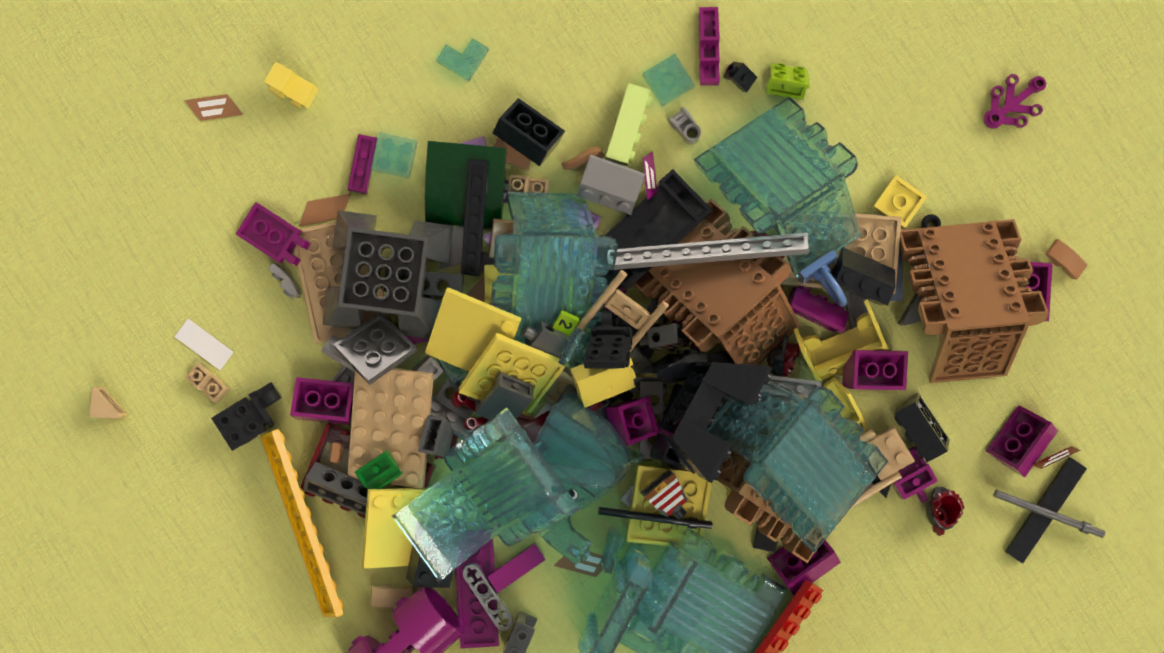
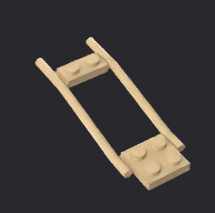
(625, 309)
(895, 452)

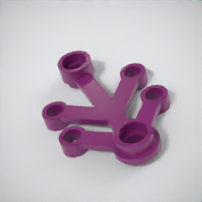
(1012, 104)

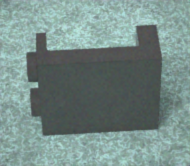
(506, 393)
(520, 634)

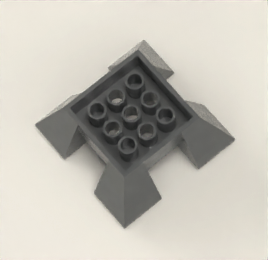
(405, 298)

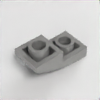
(289, 285)

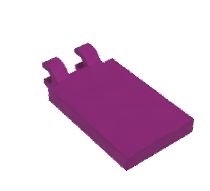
(271, 234)

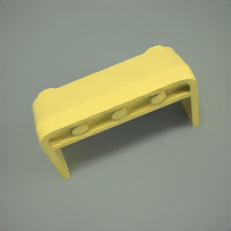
(829, 356)

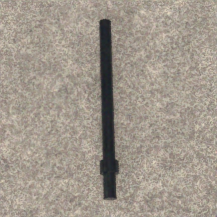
(691, 522)

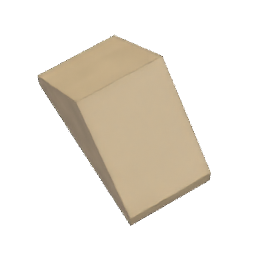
(104, 405)

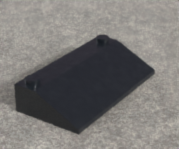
(659, 221)

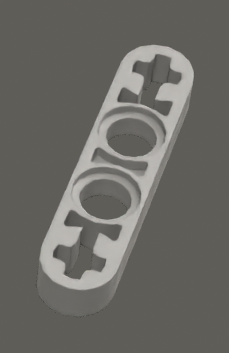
(491, 594)

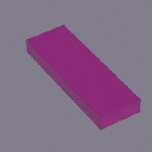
(362, 164)
(515, 567)

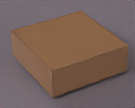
(337, 452)

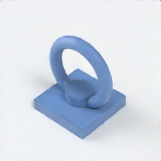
(820, 272)

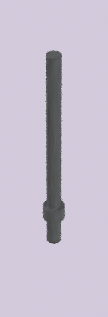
(1082, 526)

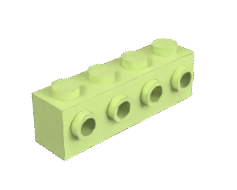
(627, 125)

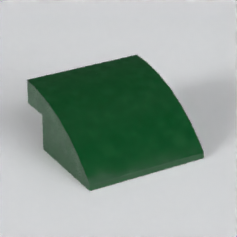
(447, 181)

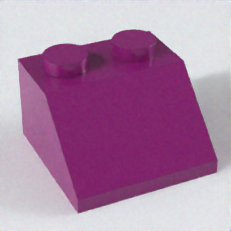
(633, 420)

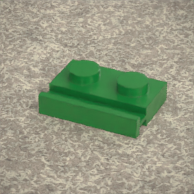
(379, 471)

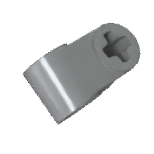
(682, 123)

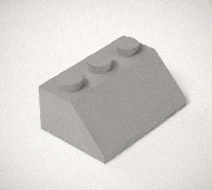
(610, 184)

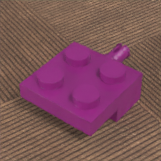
(915, 478)

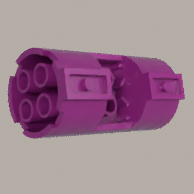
(424, 624)

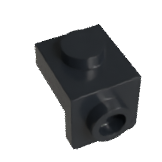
(740, 76)

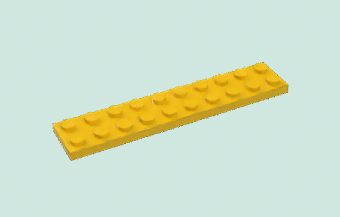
(300, 521)

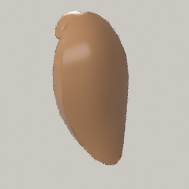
(582, 158)

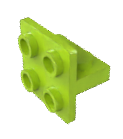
(787, 81)

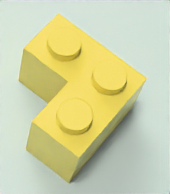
(287, 84)

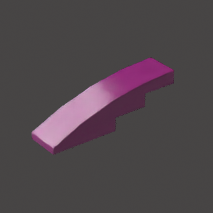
(709, 46)

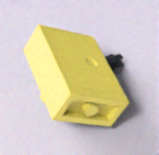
(602, 383)

